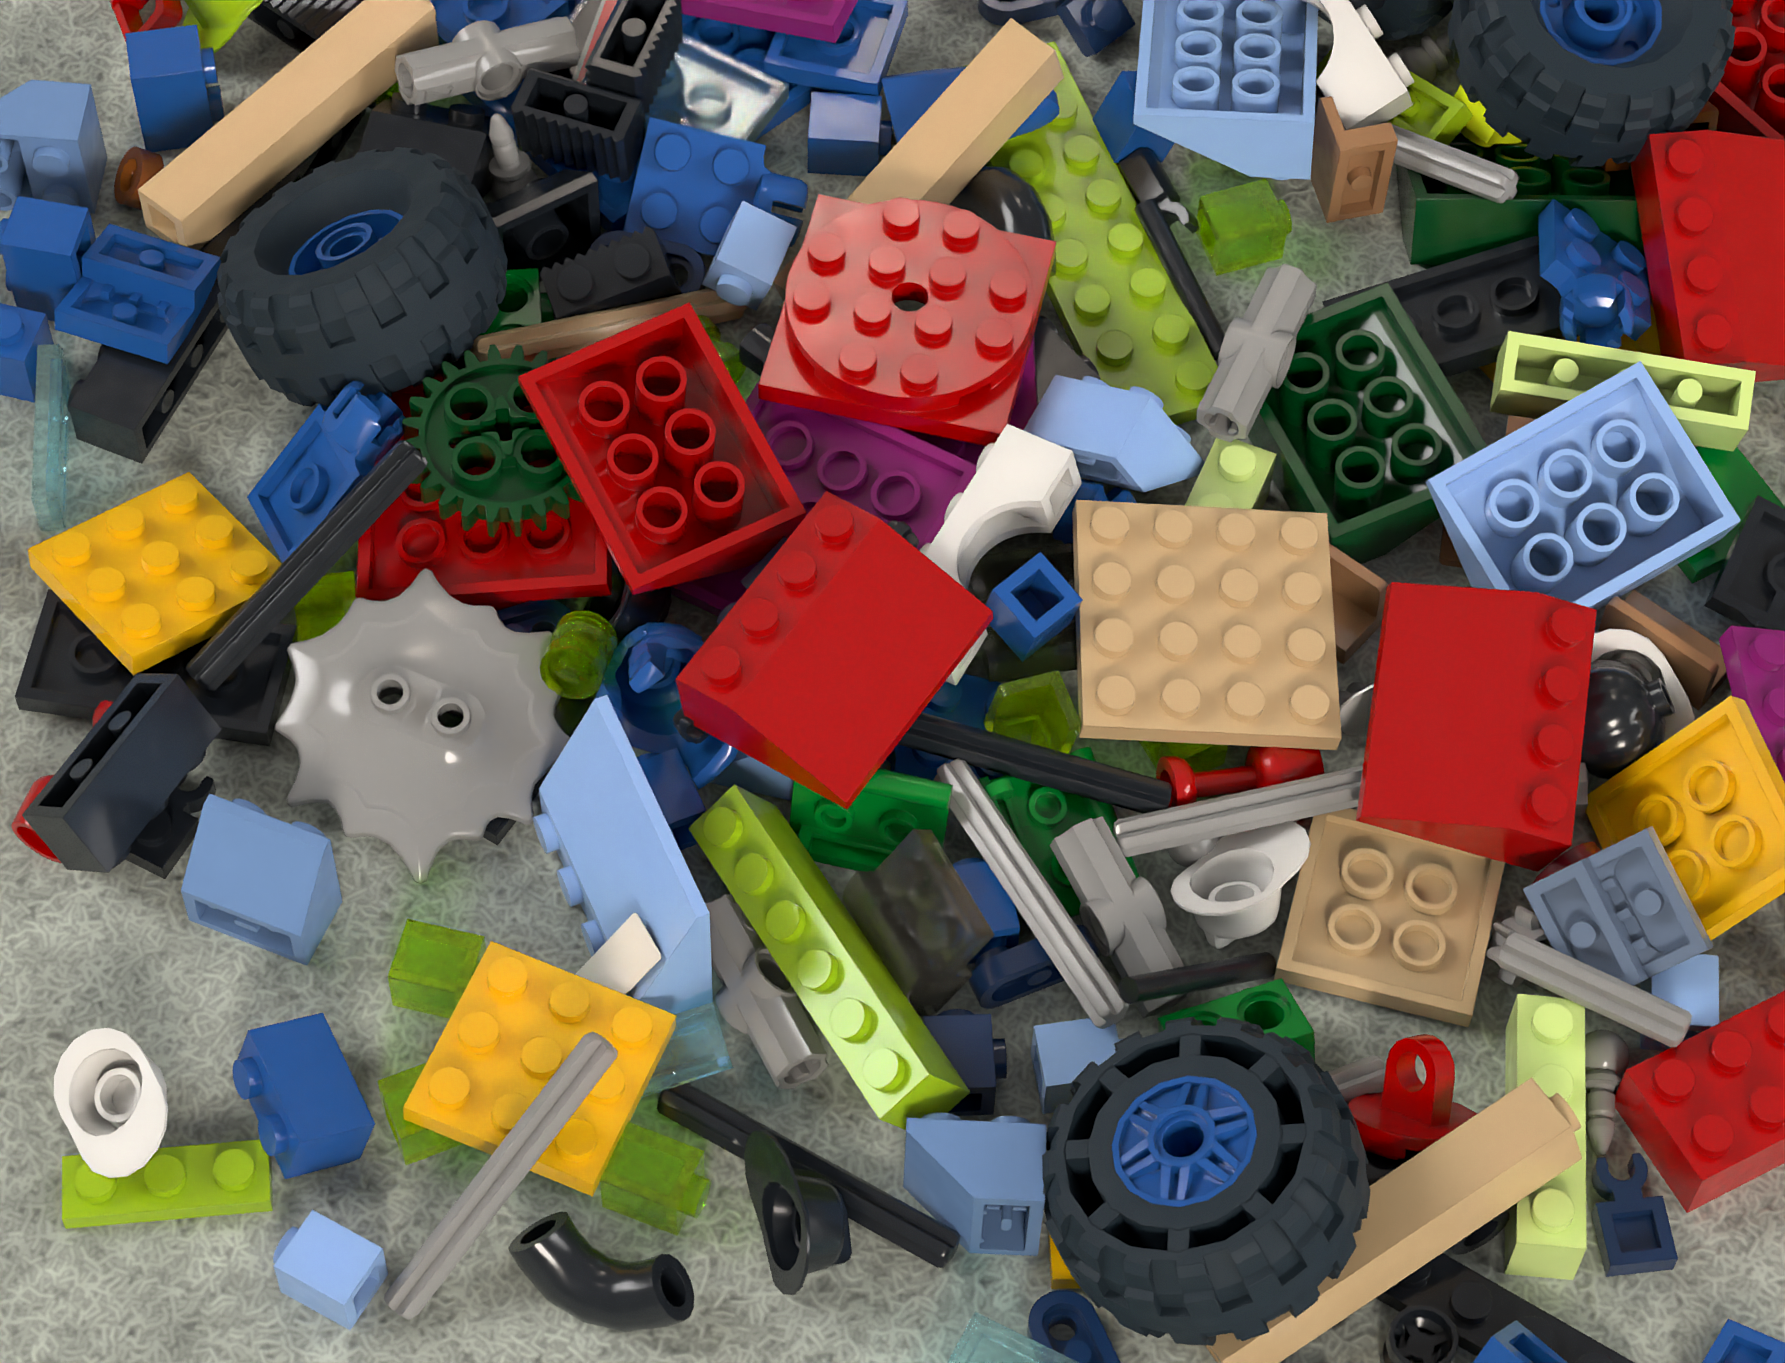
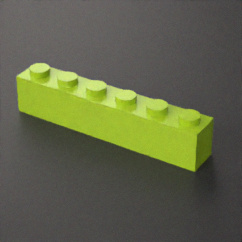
(827, 959)

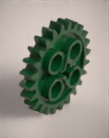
(511, 487)

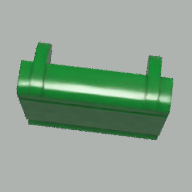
(1040, 815)
(873, 823)

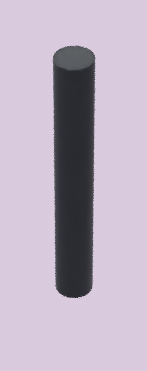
(1180, 273)
(1197, 977)

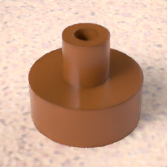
(133, 172)

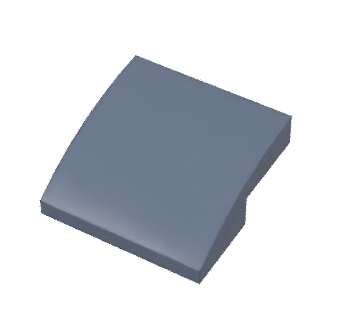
(1621, 910)

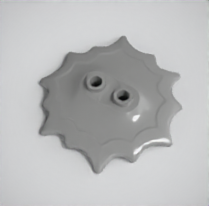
(394, 765)

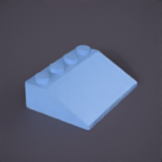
(1231, 81)
(1584, 498)
(624, 859)

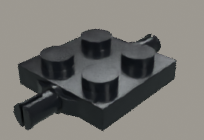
(1753, 573)

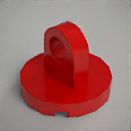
(1407, 1110)

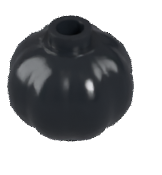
(1622, 717)

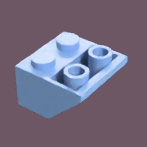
(1115, 433)

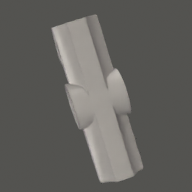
(486, 60)
(1256, 353)
(1117, 906)
(761, 999)

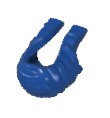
(646, 696)

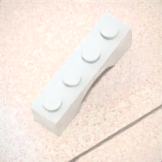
(1358, 74)
(1016, 490)

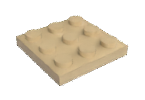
(1390, 919)

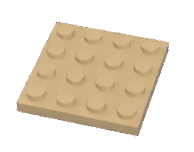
(1205, 625)

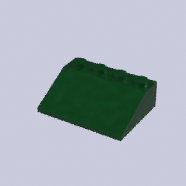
(1451, 224)
(1364, 424)

